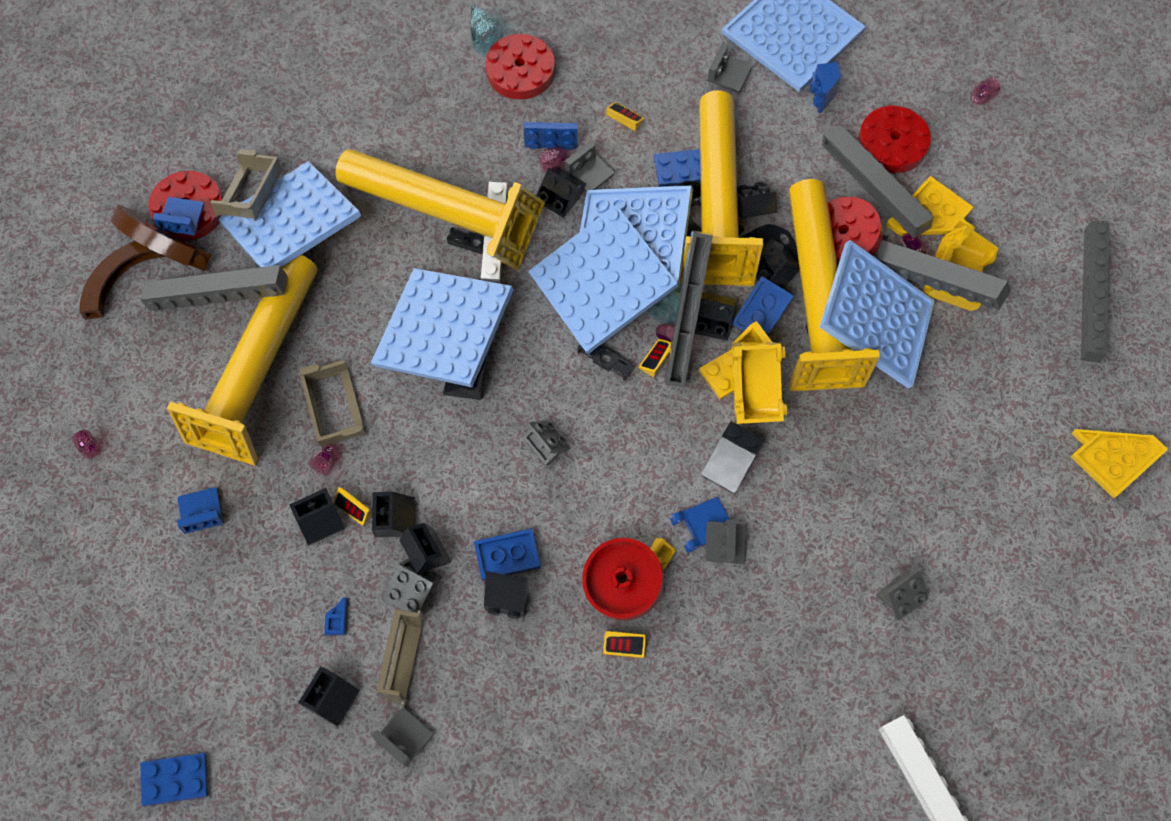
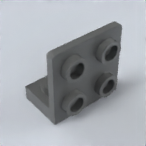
(727, 70)
(588, 167)
(408, 588)
(403, 737)

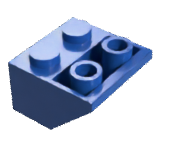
(824, 84)

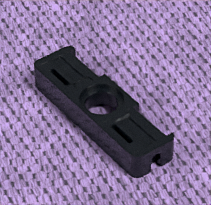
(463, 240)
(616, 363)

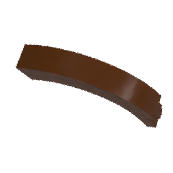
(142, 232)
(106, 274)

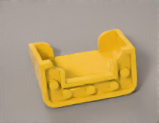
(966, 249)
(758, 382)

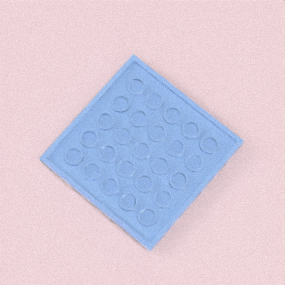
(793, 35)
(655, 213)
(294, 219)
(603, 279)
(878, 311)
(442, 327)

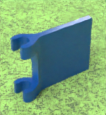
(696, 520)

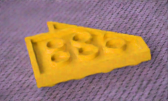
(945, 206)
(1115, 457)

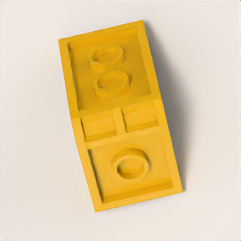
(720, 370)

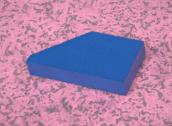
(336, 619)

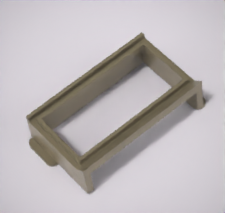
(249, 161)
(315, 373)
(403, 658)

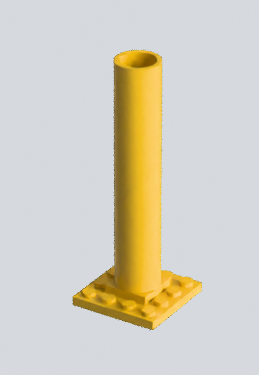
(507, 224)
(731, 258)
(829, 361)
(220, 424)

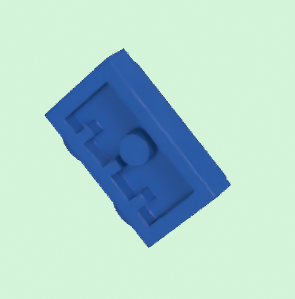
(179, 216)
(199, 511)

